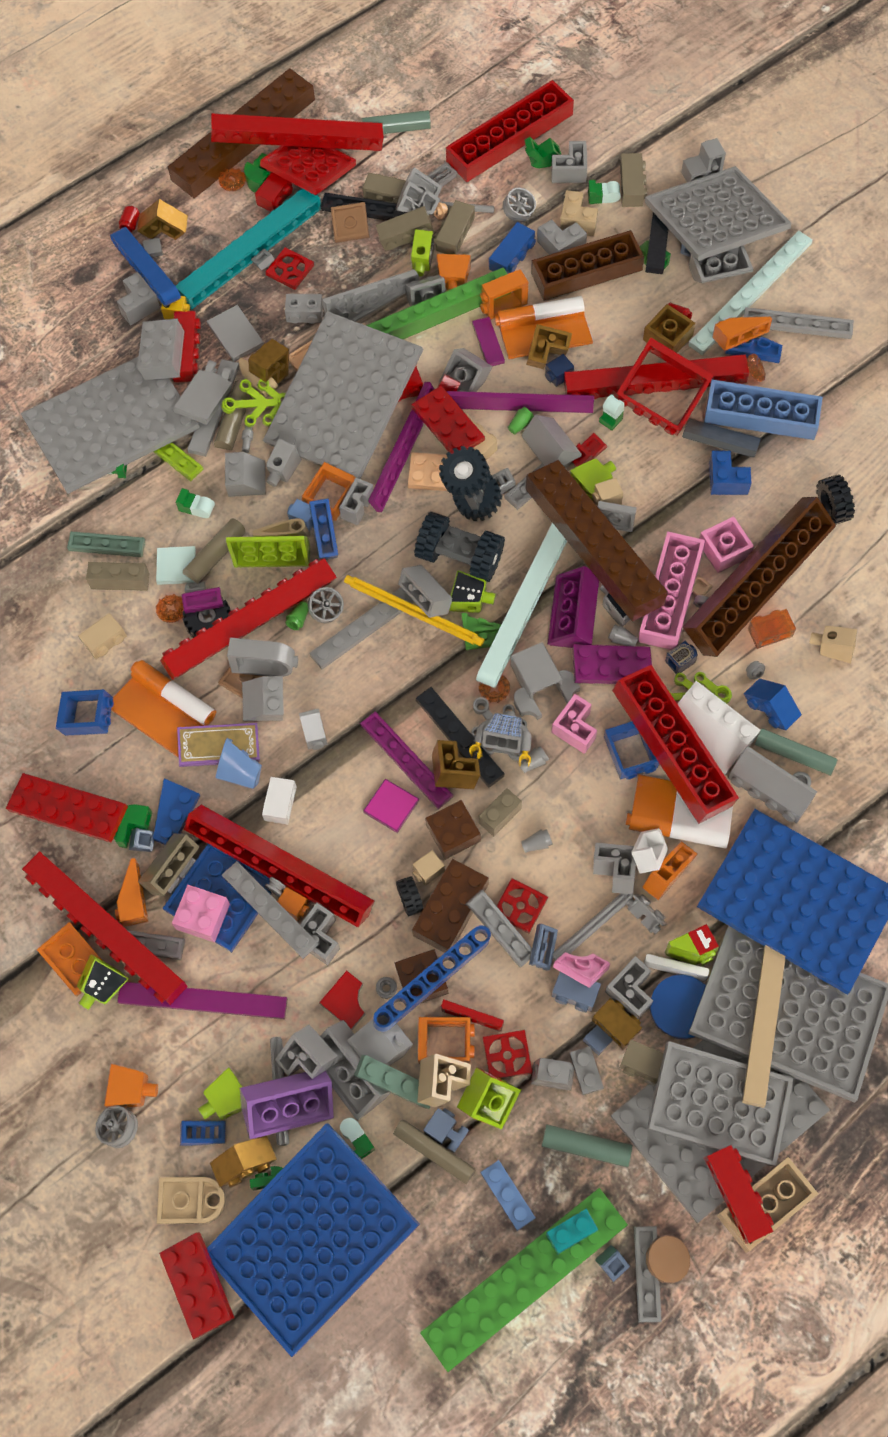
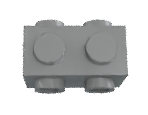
(304, 308)

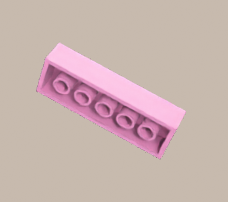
(677, 574)

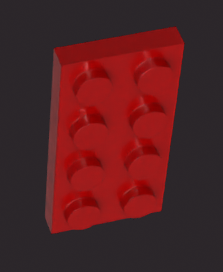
(447, 420)
(196, 1285)

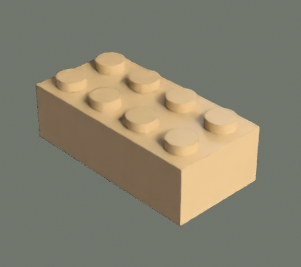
(783, 1194)

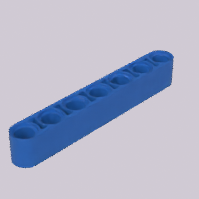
(145, 266)
(427, 988)

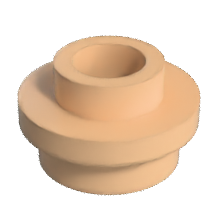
(441, 211)

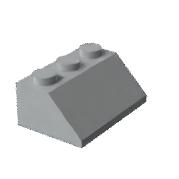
(721, 265)

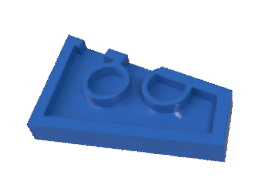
(762, 347)
(173, 810)

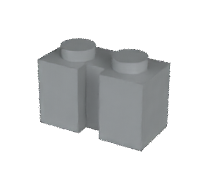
(353, 504)

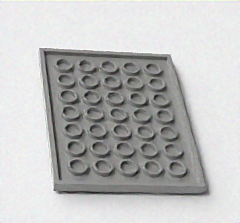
(344, 394)
(106, 424)
(819, 1029)
(682, 1162)

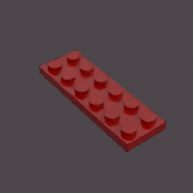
(67, 807)

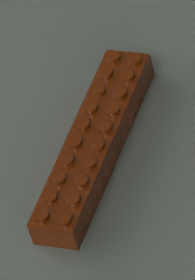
(206, 159)
(596, 540)
(759, 576)

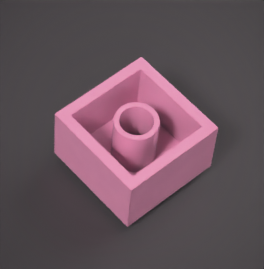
(726, 544)
(201, 913)

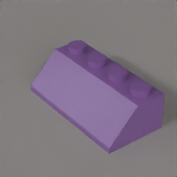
(286, 1103)

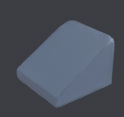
(141, 840)
(597, 1040)
(612, 1263)

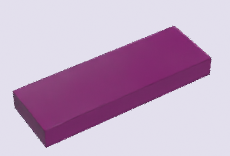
(488, 341)

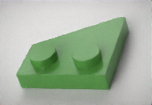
(482, 628)

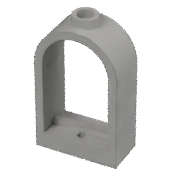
(261, 657)

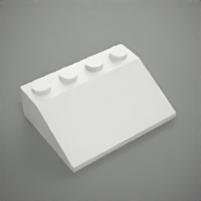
(717, 725)

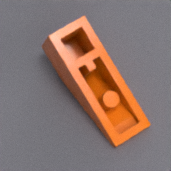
(740, 330)
(670, 870)
(131, 898)

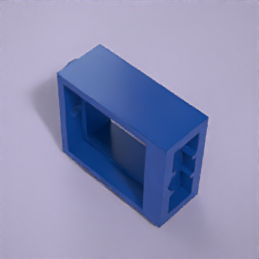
(68, 707)
(621, 732)

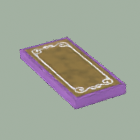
(205, 743)

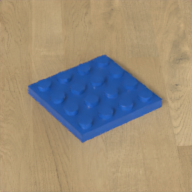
(207, 875)

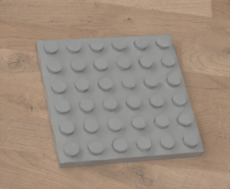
(717, 213)

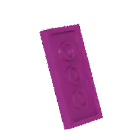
(607, 663)

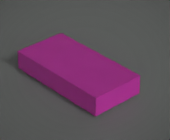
(202, 600)

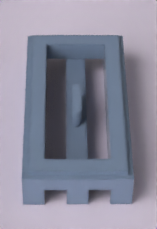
(540, 946)

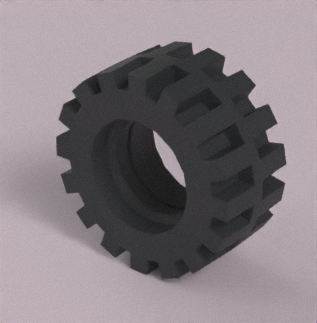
(409, 896)

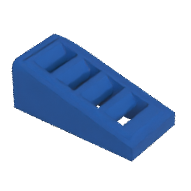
(184, 1141)

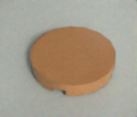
(668, 1259)

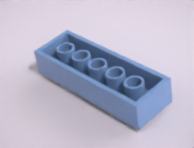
(763, 409)

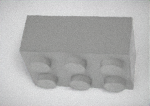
(160, 349)

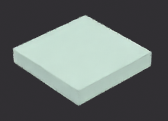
(171, 564)

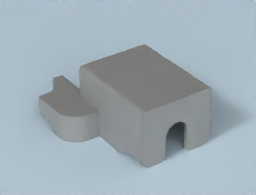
(536, 672)

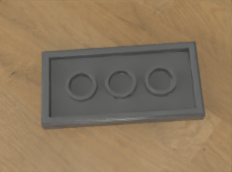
(721, 437)

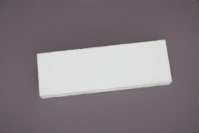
(676, 967)

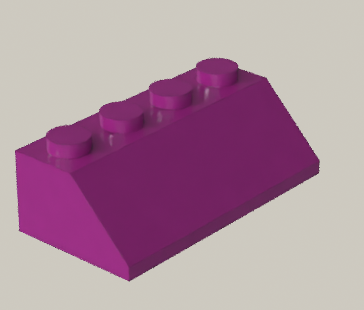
(573, 608)

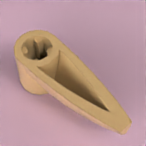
(244, 367)
(290, 527)

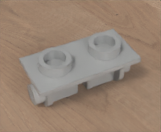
(640, 907)

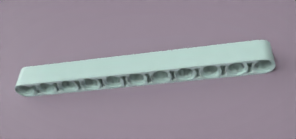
(521, 608)

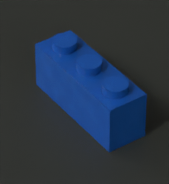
(512, 248)
(323, 529)

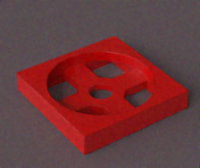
(297, 259)
(541, 898)
(517, 1053)

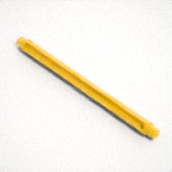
(413, 610)

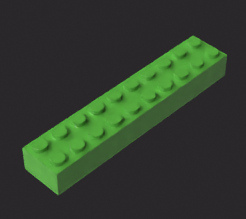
(517, 1285)

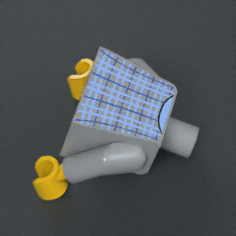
(503, 733)

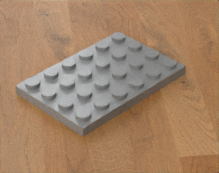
(702, 1103)

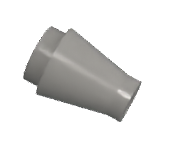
(622, 636)
(538, 758)
(537, 841)

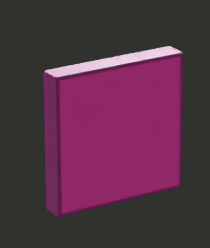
(391, 805)

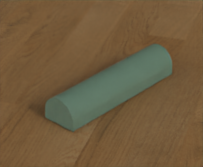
(402, 122)
(796, 752)
(587, 1145)

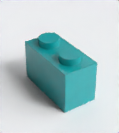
(572, 1231)

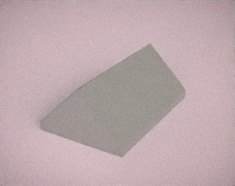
(549, 441)

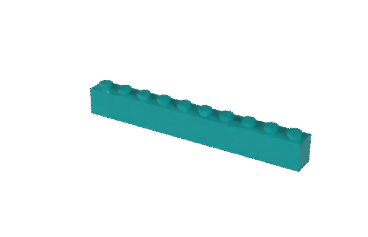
(238, 254)

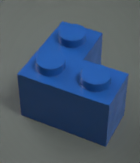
(725, 478)
(774, 701)

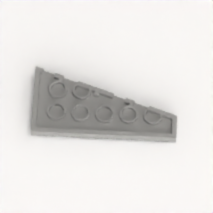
(368, 298)

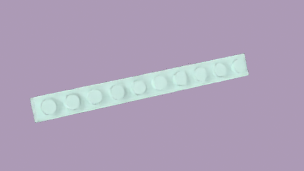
(753, 289)

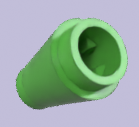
(520, 420)
(297, 616)

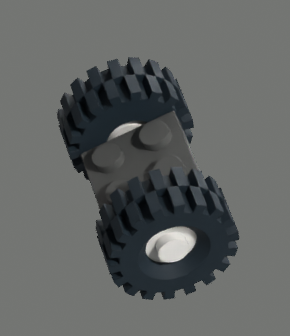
(470, 482)
(479, 552)

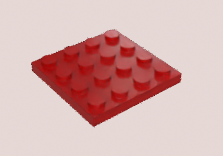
(308, 166)

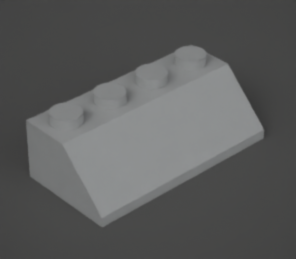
(772, 785)
(355, 1093)

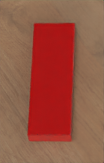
(475, 1016)

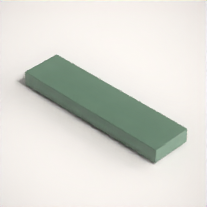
(106, 544)

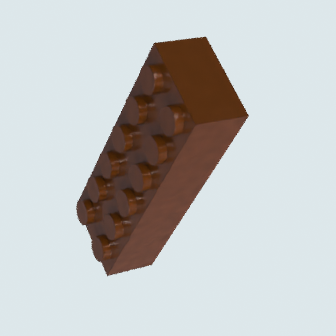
(587, 265)

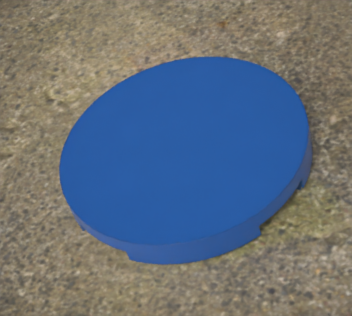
(676, 1005)

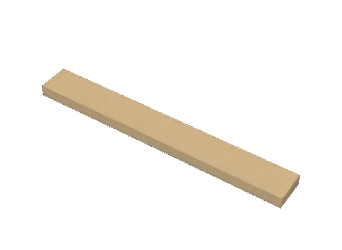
(764, 1028)

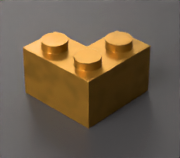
(162, 218)
(547, 341)
(270, 361)
(451, 770)
(242, 1161)

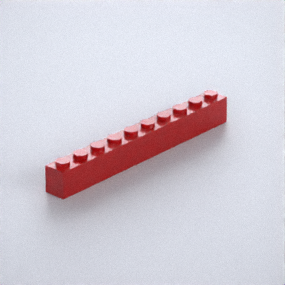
(296, 132)
(653, 377)
(249, 618)
(279, 864)
(105, 928)

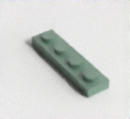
(388, 1079)

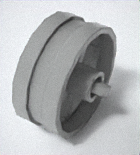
(519, 204)
(325, 605)
(109, 1120)

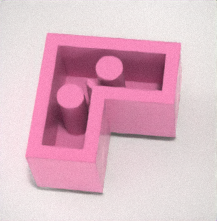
(571, 725)

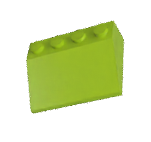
(269, 551)

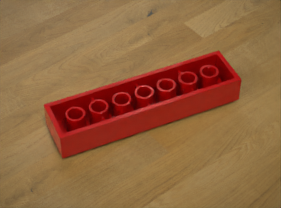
(508, 130)
(675, 744)

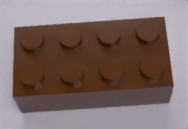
(446, 910)

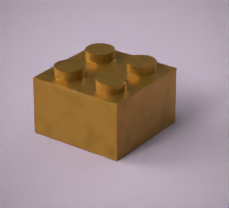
(670, 328)

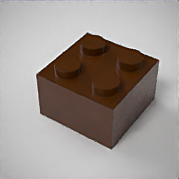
(453, 829)
(411, 967)

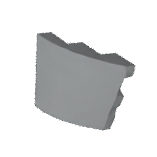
(419, 192)

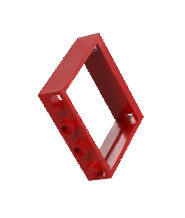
(677, 361)

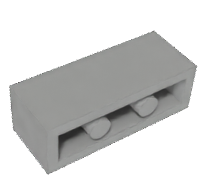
(425, 591)

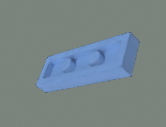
(507, 1195)

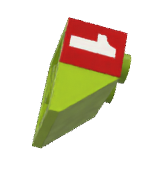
(694, 947)
(488, 1098)

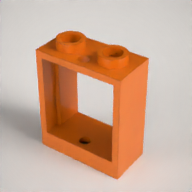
(503, 285)
(334, 475)
(425, 1022)

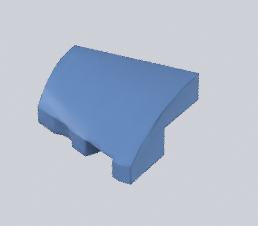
(237, 766)

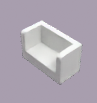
(279, 800)
(649, 850)

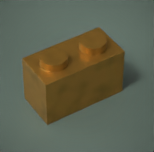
(617, 1023)

